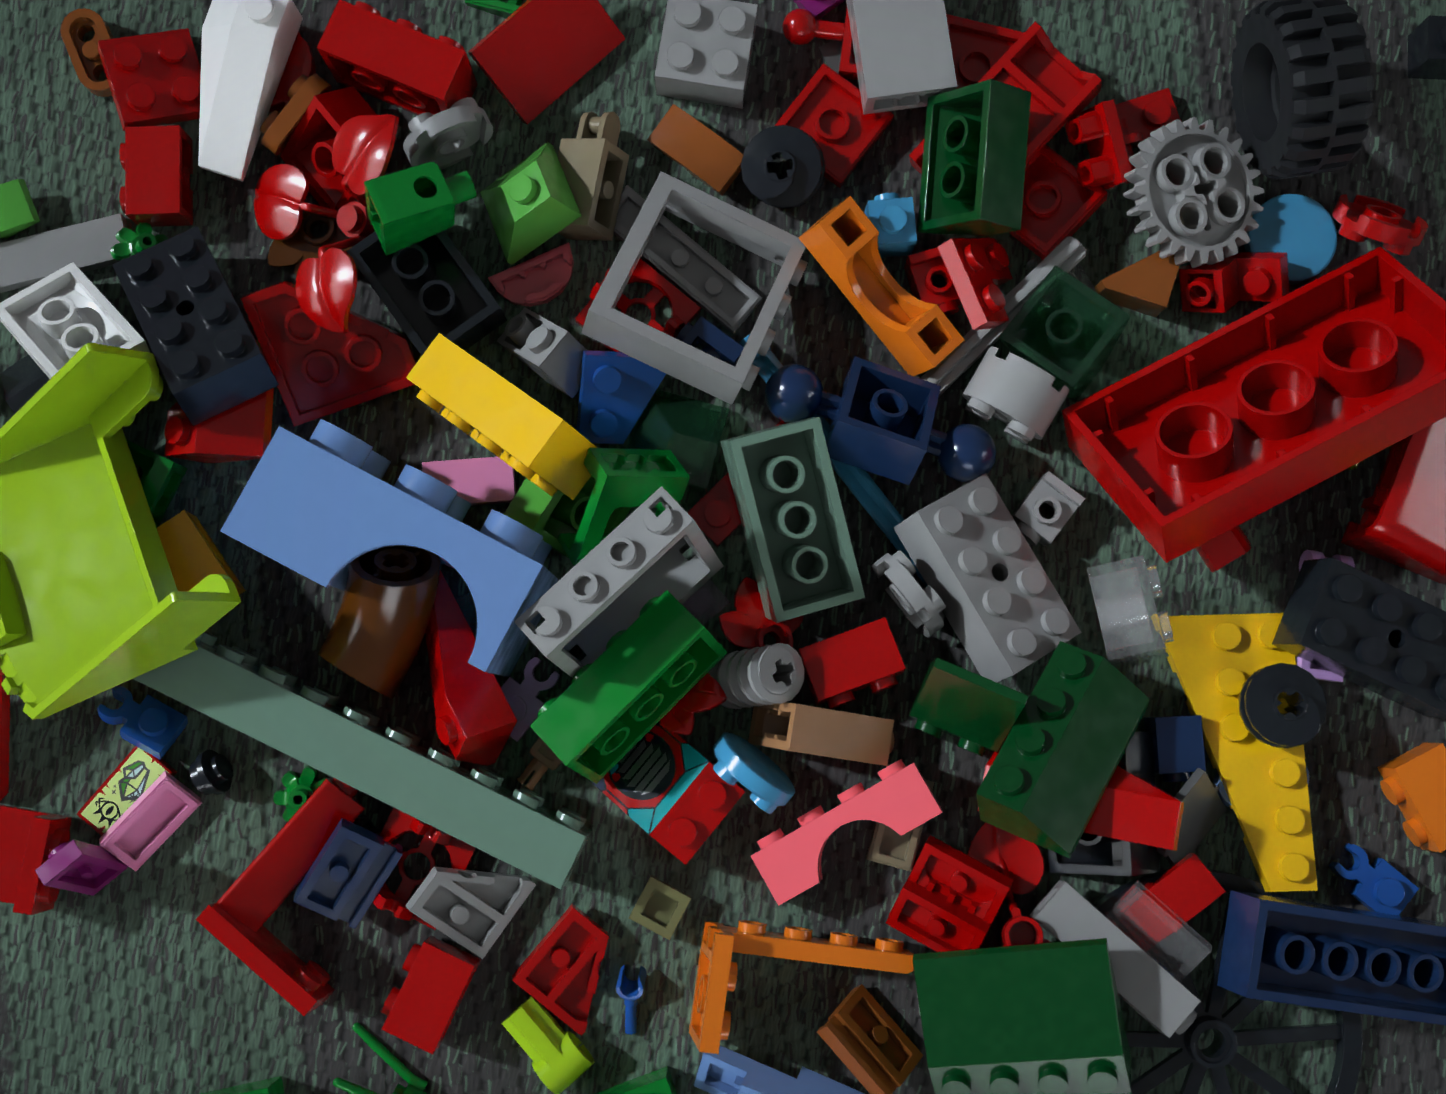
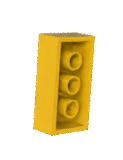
(502, 418)

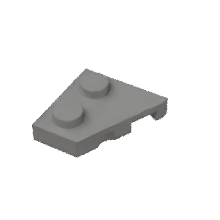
(470, 904)

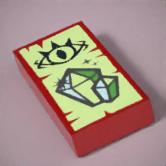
(122, 789)

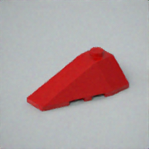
(467, 701)
(1133, 811)

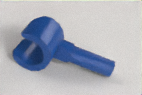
(631, 992)

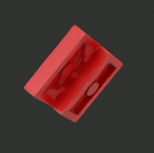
(948, 899)

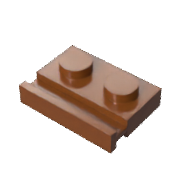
(870, 1043)

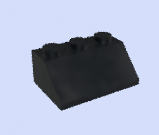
(1112, 856)

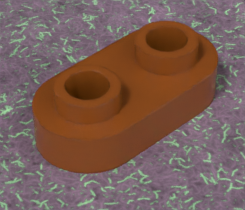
(85, 54)
(281, 125)

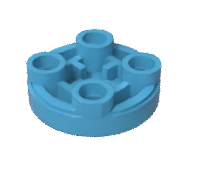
(1300, 229)
(754, 770)

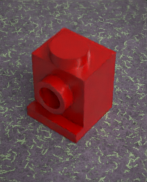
(920, 269)

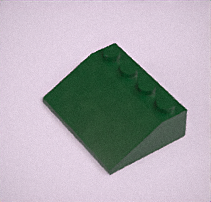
(1023, 1020)

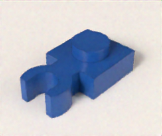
(148, 725)
(1378, 885)

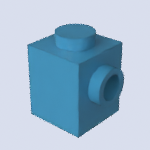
(895, 222)

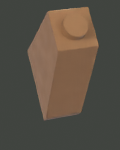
(823, 732)

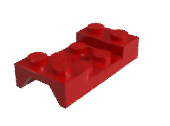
(1055, 84)

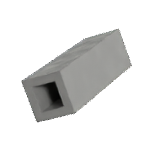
(1137, 975)

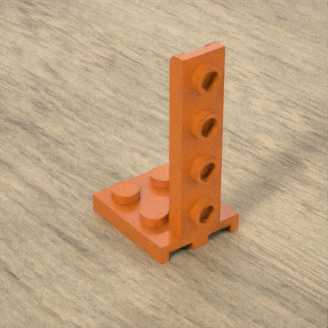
(718, 974)

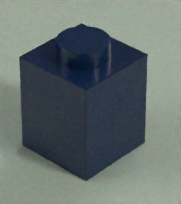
(1177, 746)

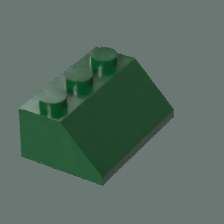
(974, 160)

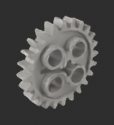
(1193, 192)

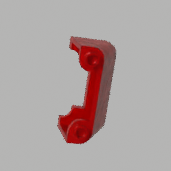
(1408, 509)

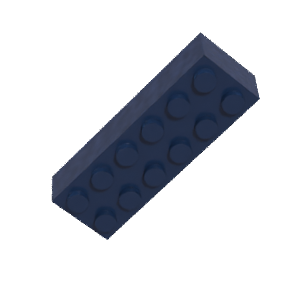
(1334, 958)

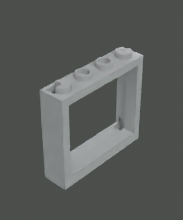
(664, 351)
(617, 580)

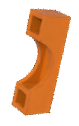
(849, 253)

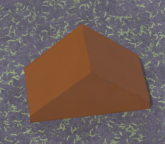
(1142, 285)

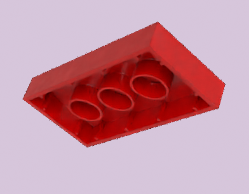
(1268, 404)

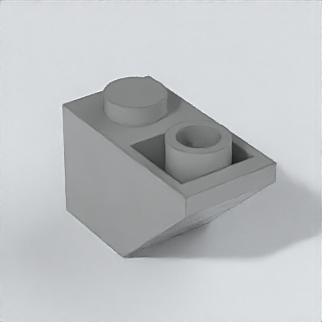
(545, 350)

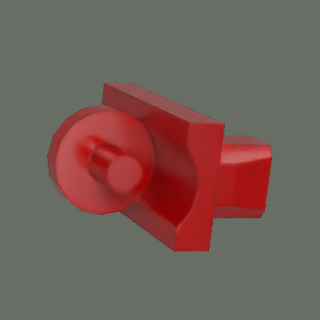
(1107, 145)

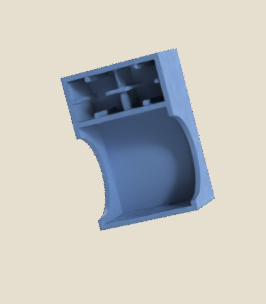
(327, 504)

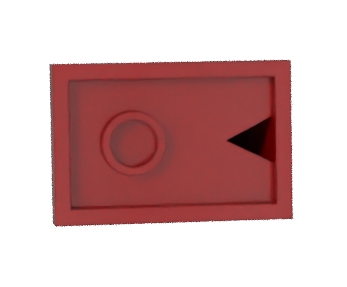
(266, 883)

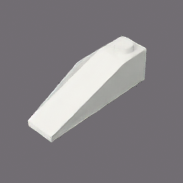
(241, 69)

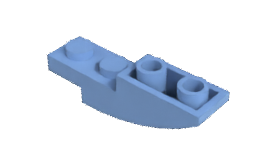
(739, 1074)

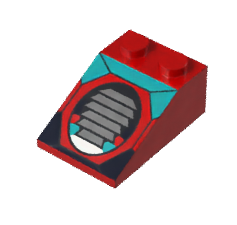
(670, 791)

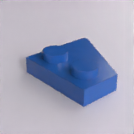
(613, 395)

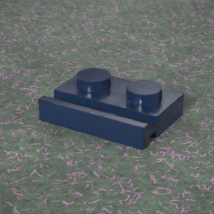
(348, 873)

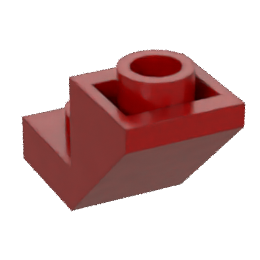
(1235, 279)

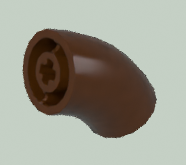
(383, 616)

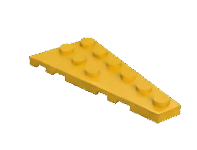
(1262, 782)

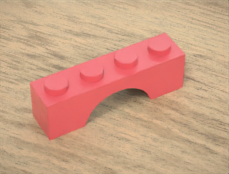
(794, 861)

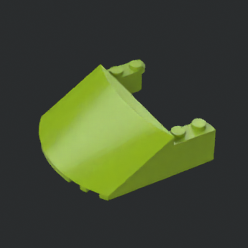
(79, 550)

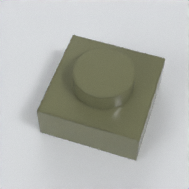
(660, 907)

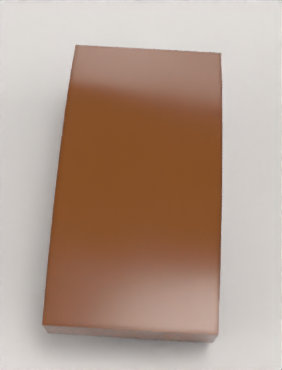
(697, 149)

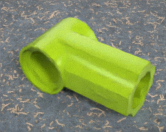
(553, 1051)

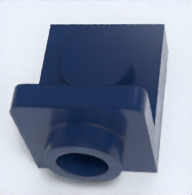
(712, 340)

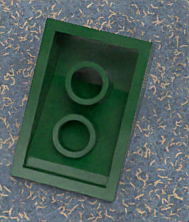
(965, 707)

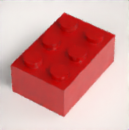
(395, 60)

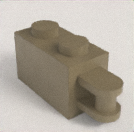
(595, 175)

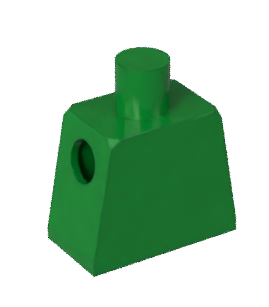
(414, 204)

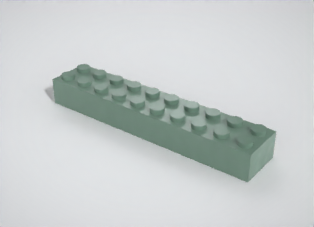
(375, 759)

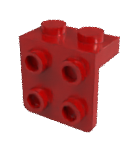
(24, 846)

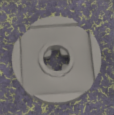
(447, 135)
(917, 604)

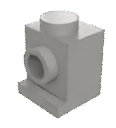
(1057, 495)

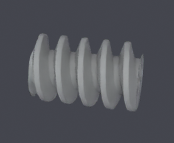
(759, 676)

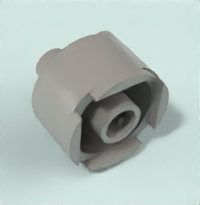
(1014, 394)

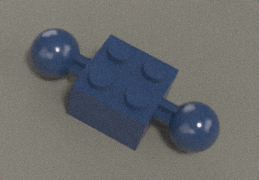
(881, 421)

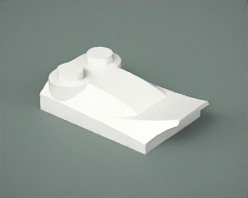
(62, 316)

